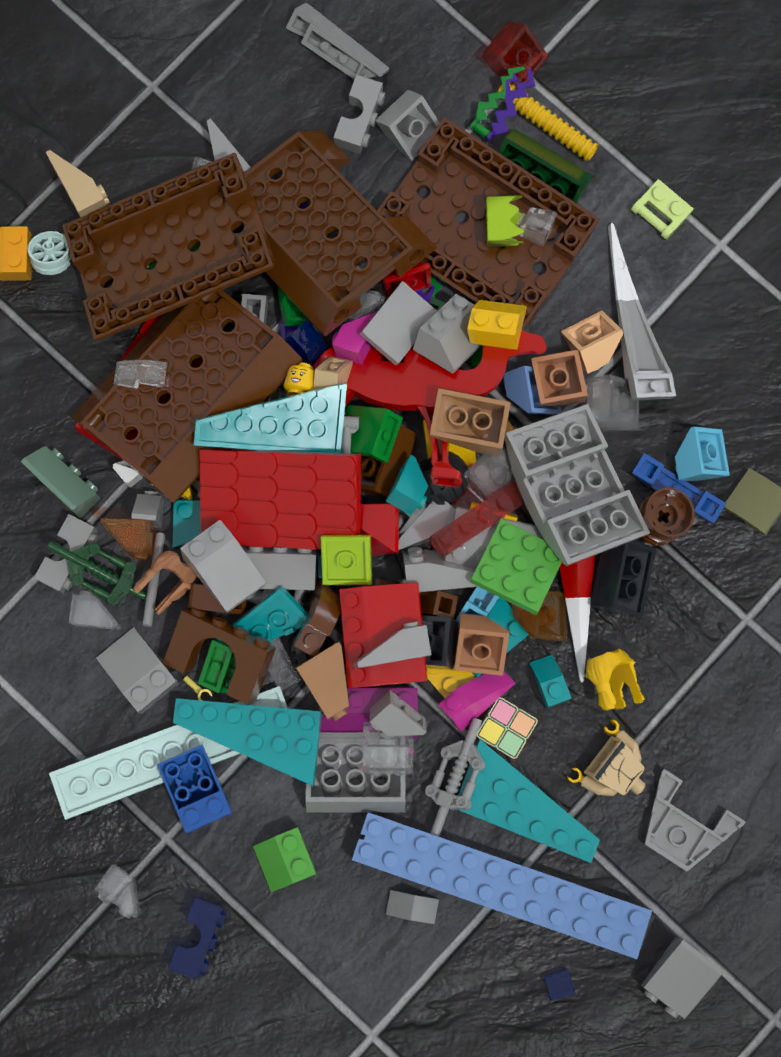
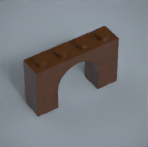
(250, 652)

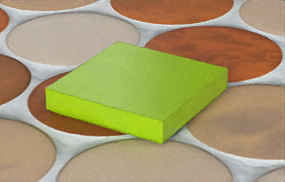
(346, 559)

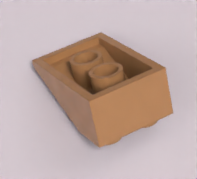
(470, 421)

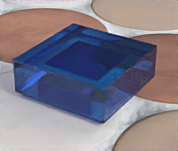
(559, 984)

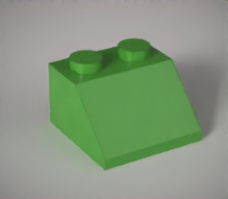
(285, 859)

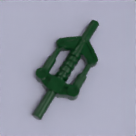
(79, 560)

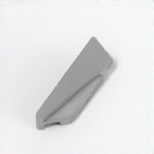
(334, 44)

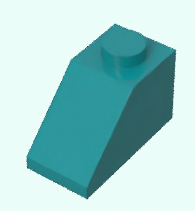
(408, 488)
(550, 681)

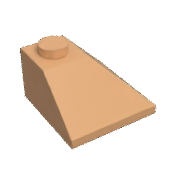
(594, 339)

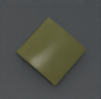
(755, 502)

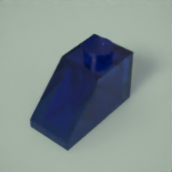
(307, 343)

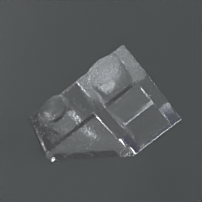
(120, 889)

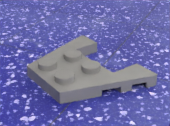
(679, 835)

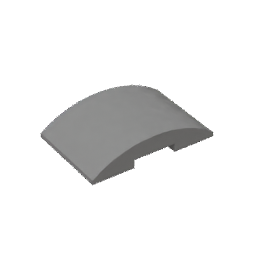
(572, 486)

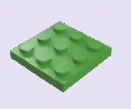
(517, 567)

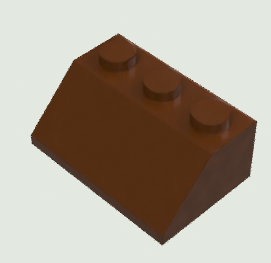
(379, 476)

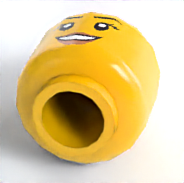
(299, 379)

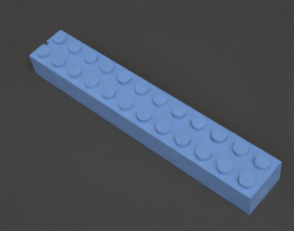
(502, 885)

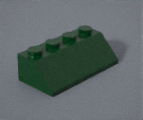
(546, 165)

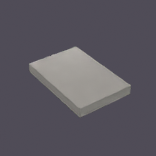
(398, 323)

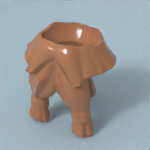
(170, 561)

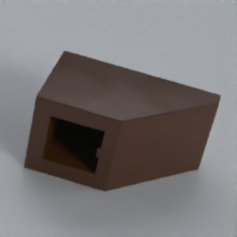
(204, 600)

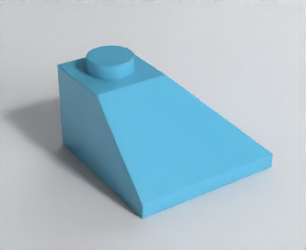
(702, 455)

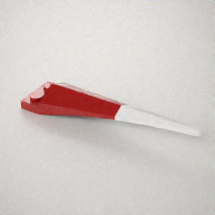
(577, 591)

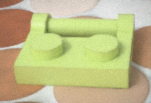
(667, 204)

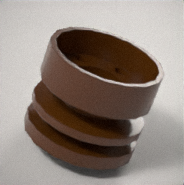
(674, 510)

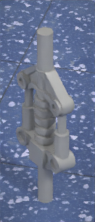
(447, 799)

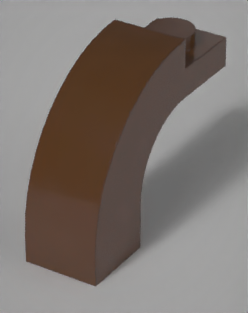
(432, 602)
(321, 619)

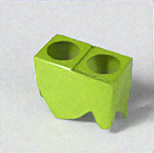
(502, 221)

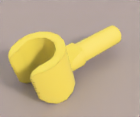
(195, 687)

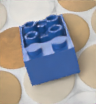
(195, 789)

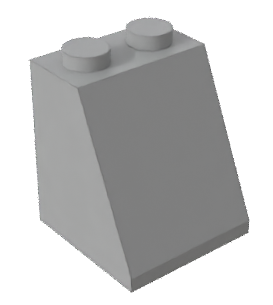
(681, 978)

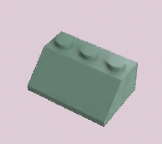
(62, 480)

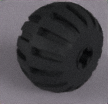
(438, 493)

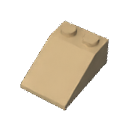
(79, 186)

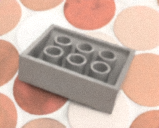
(344, 786)

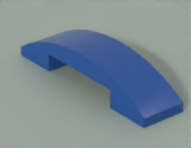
(657, 477)

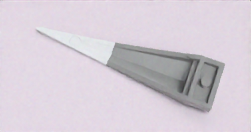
(642, 358)

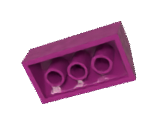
(359, 708)

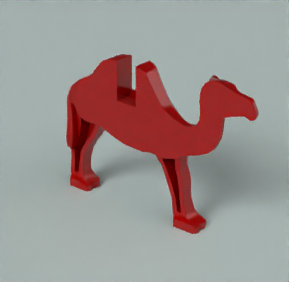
(416, 385)

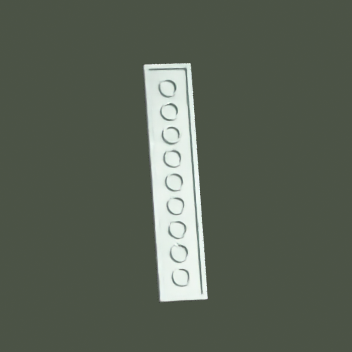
(134, 765)

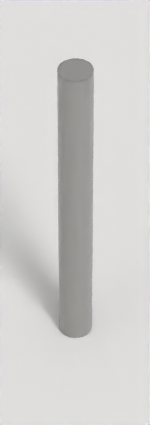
(153, 583)

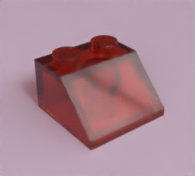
(515, 48)

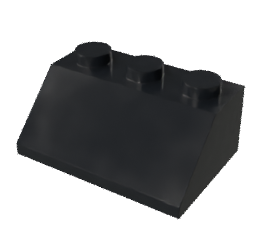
(623, 579)

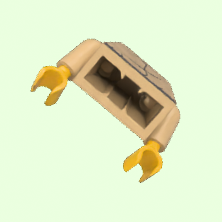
(615, 767)

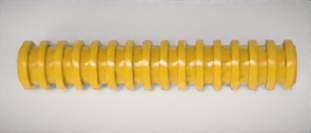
(554, 125)

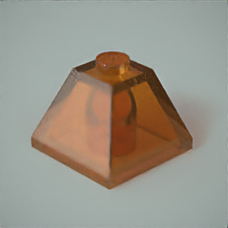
(134, 536)
(550, 620)

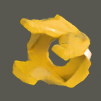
(613, 668)

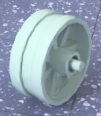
(45, 243)

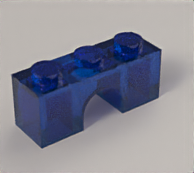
(192, 960)

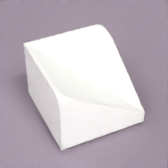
(127, 473)

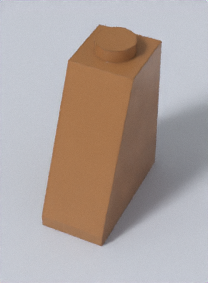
(327, 681)

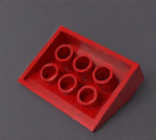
(371, 617)

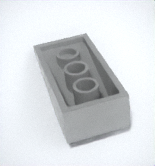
(434, 572)

